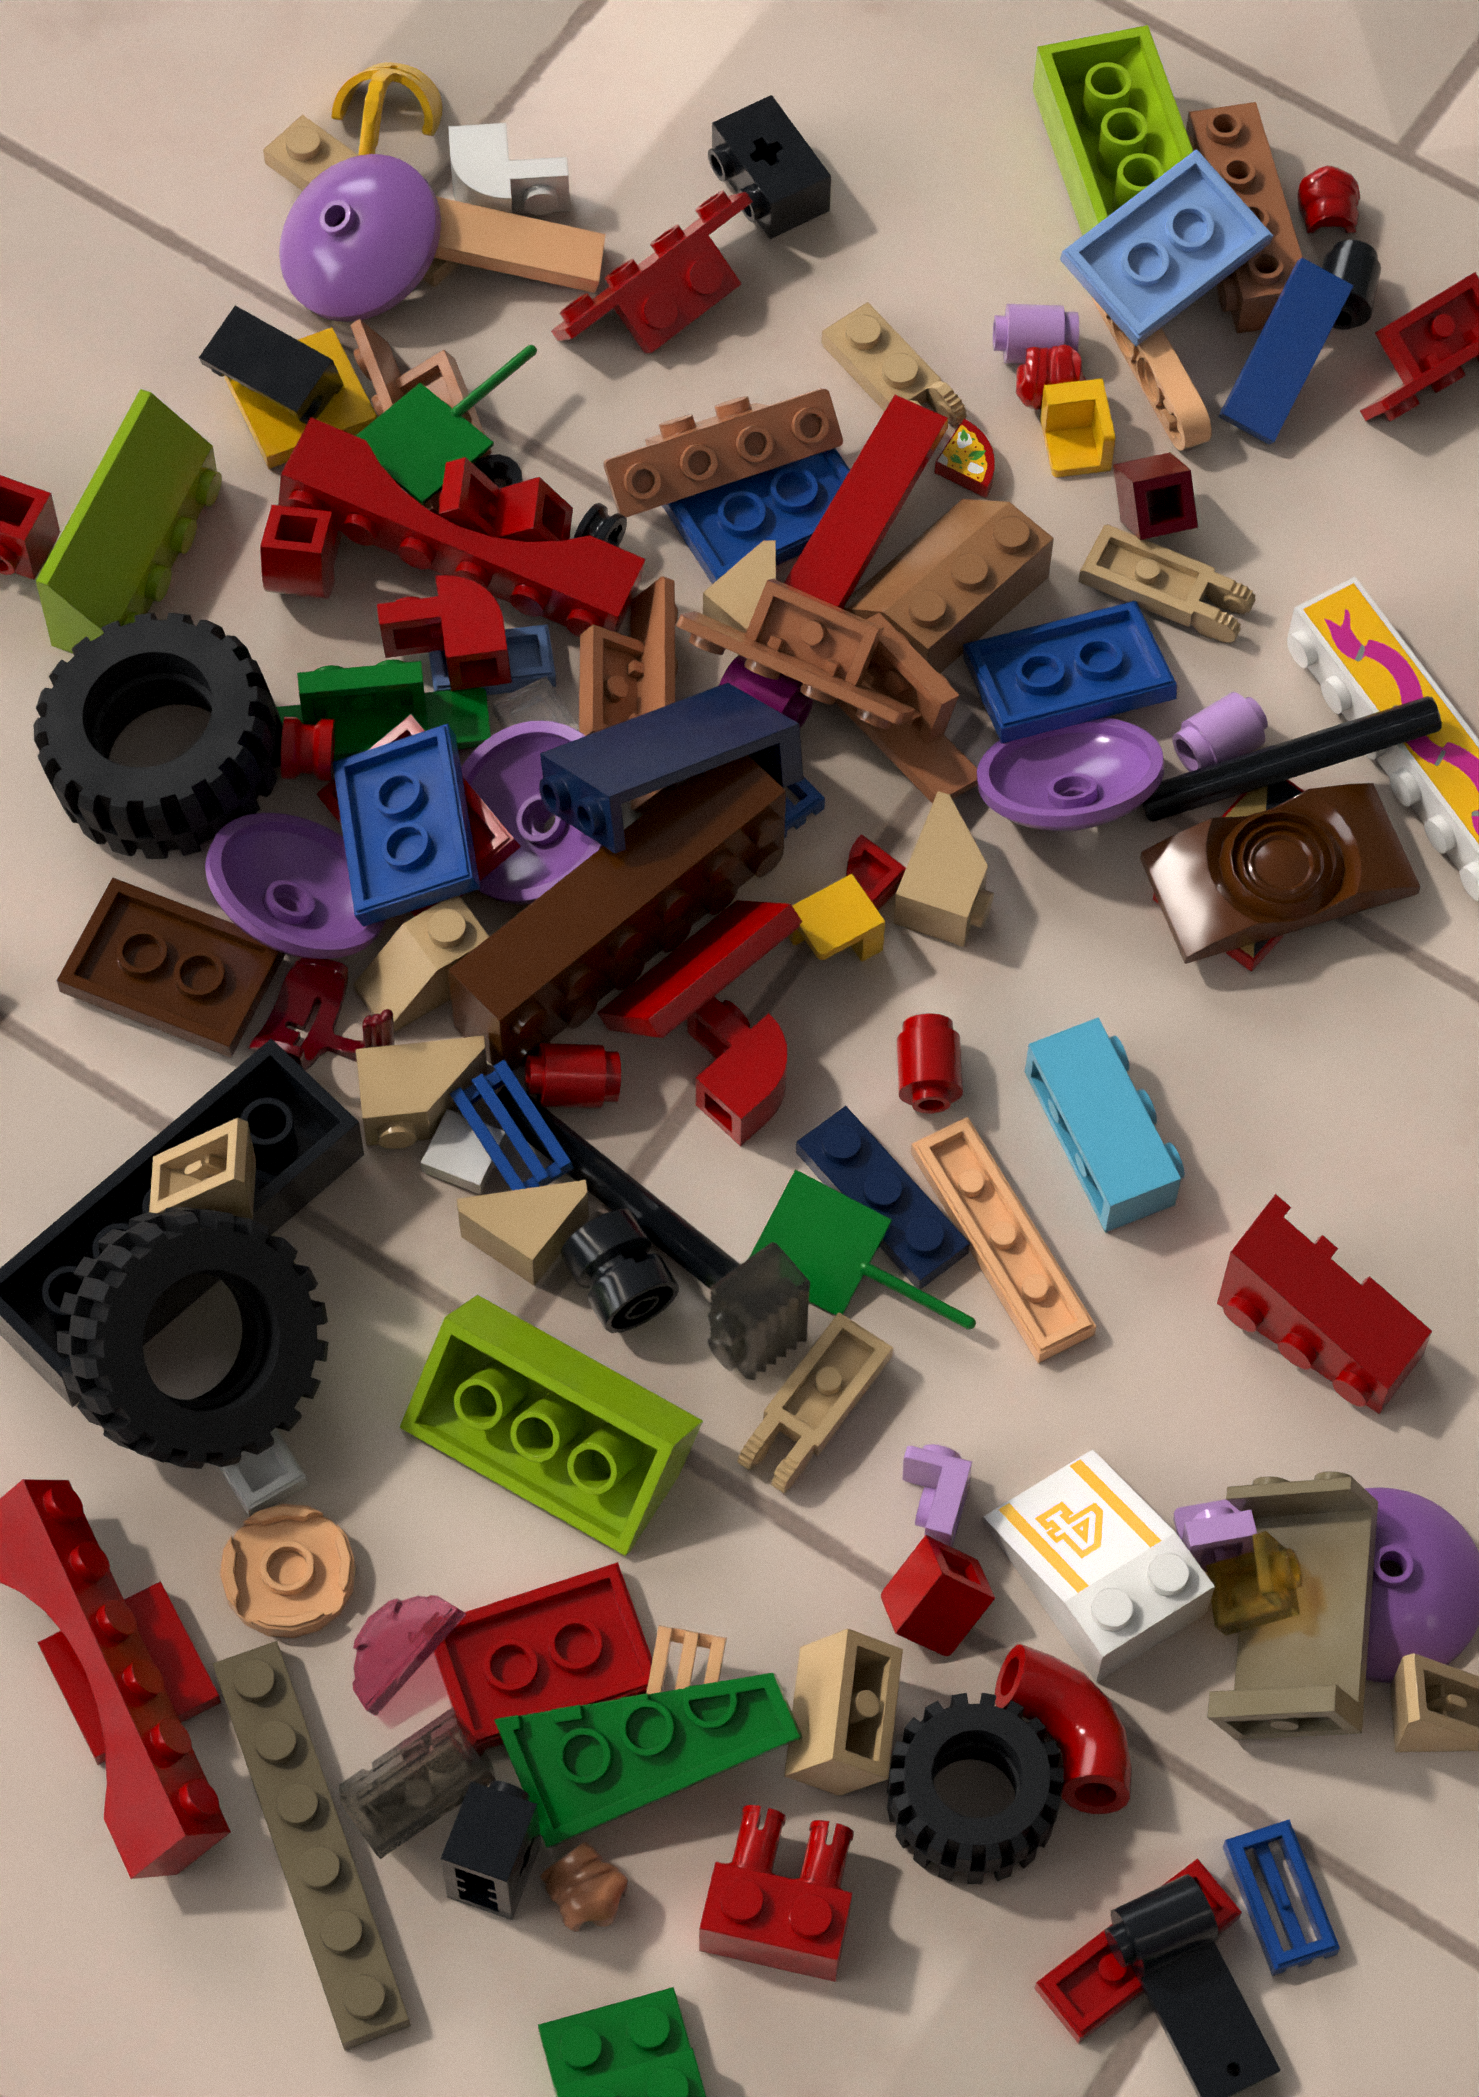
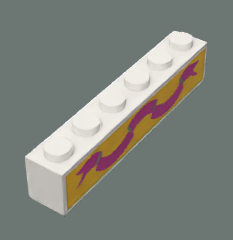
(1371, 669)

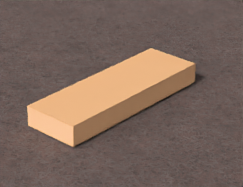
(519, 245)

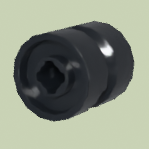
(615, 1263)

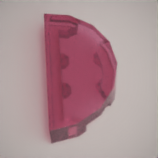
(397, 1644)

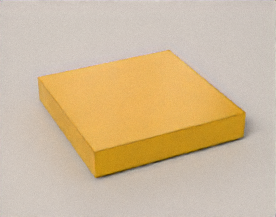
(279, 431)

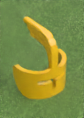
(381, 77)

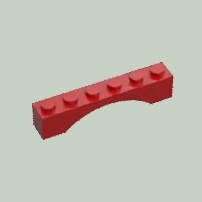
(564, 581)
(155, 1787)

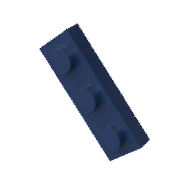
(857, 1165)

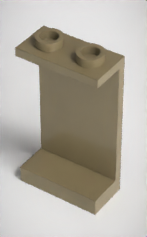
(1309, 1668)

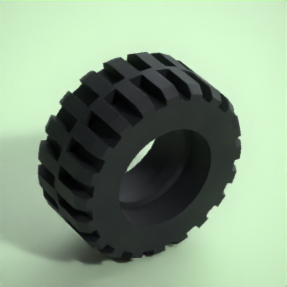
(133, 673)
(273, 1355)

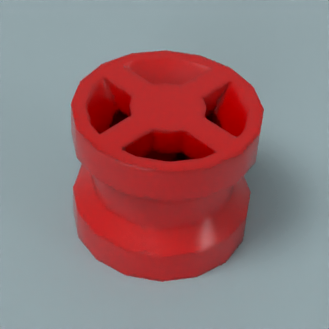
(308, 749)

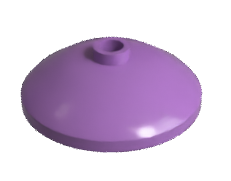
(377, 249)
(1072, 775)
(507, 779)
(287, 886)
(1435, 1599)

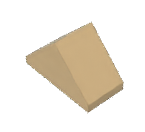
(737, 592)
(207, 1172)
(525, 1225)
(1434, 1707)

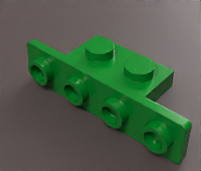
(378, 698)

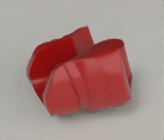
(1329, 199)
(1046, 367)

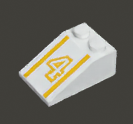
(1101, 1563)

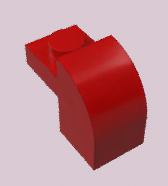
(515, 512)
(299, 552)
(459, 620)
(749, 1070)

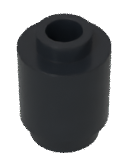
(1359, 266)

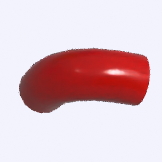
(1079, 1721)

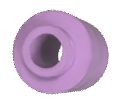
(1033, 327)
(1221, 732)

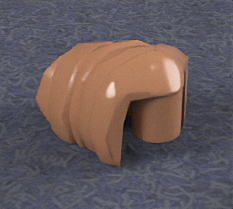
(585, 1887)

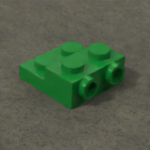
(623, 2051)

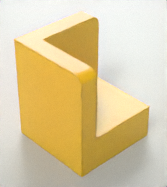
(1077, 428)
(840, 919)

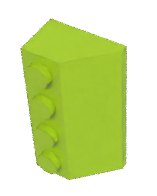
(1108, 118)
(128, 525)
(549, 1423)

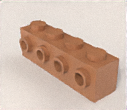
(1239, 151)

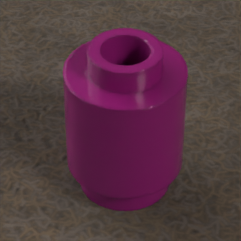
(779, 694)

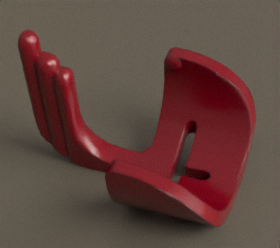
(305, 986)

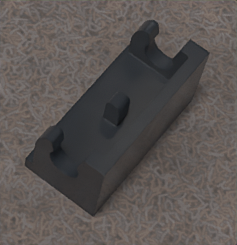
(272, 365)

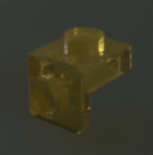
(1255, 1586)

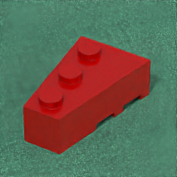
(1319, 1312)

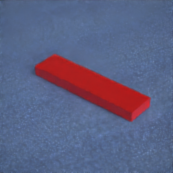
(868, 502)

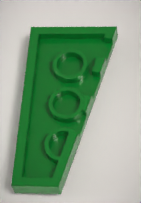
(632, 1751)

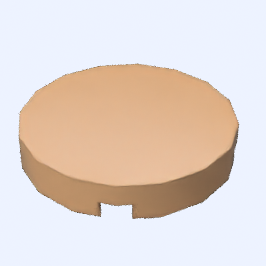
(288, 1571)

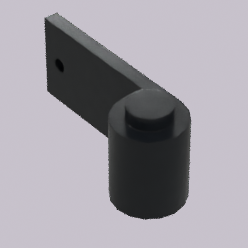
(1174, 1955)

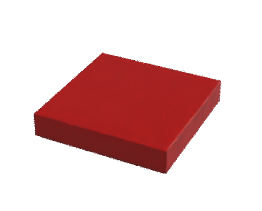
(170, 1650)

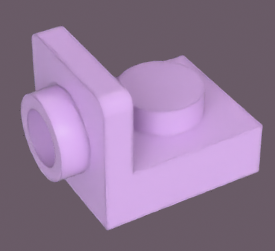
(945, 1488)
(1215, 1531)

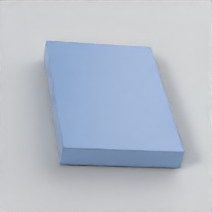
(1166, 247)

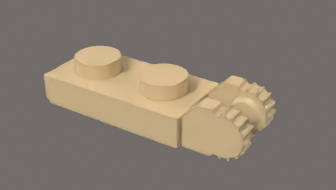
(888, 364)
(1165, 583)
(818, 1397)

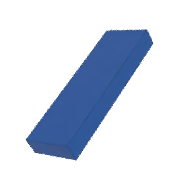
(1285, 351)

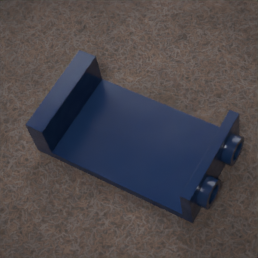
(599, 772)

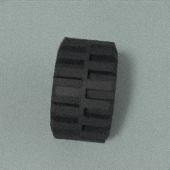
(977, 1734)

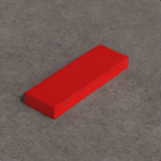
(1095, 1987)

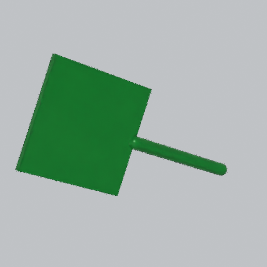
(425, 433)
(834, 1244)

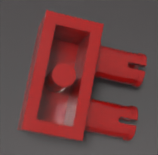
(775, 1918)

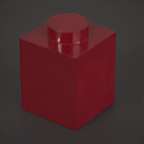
(1155, 496)

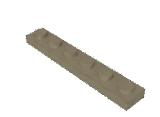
(311, 1846)

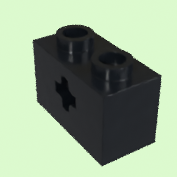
(771, 162)
(492, 1848)

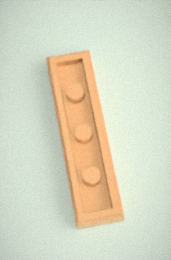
(1003, 1240)

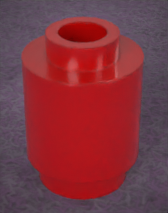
(929, 1063)
(573, 1075)

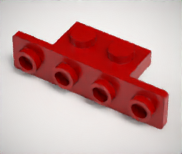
(667, 287)
(1430, 346)

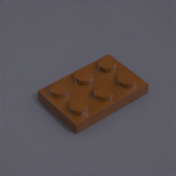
(170, 967)

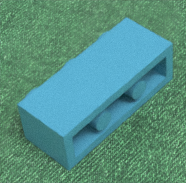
(1104, 1124)

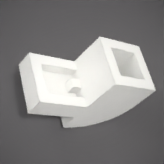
(490, 180)

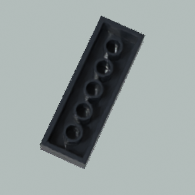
(299, 1147)

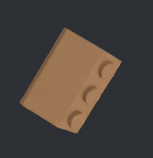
(958, 578)

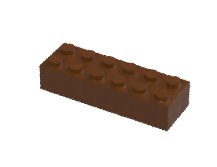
(619, 911)

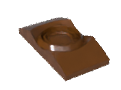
(1278, 870)

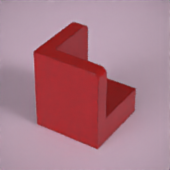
(937, 1596)

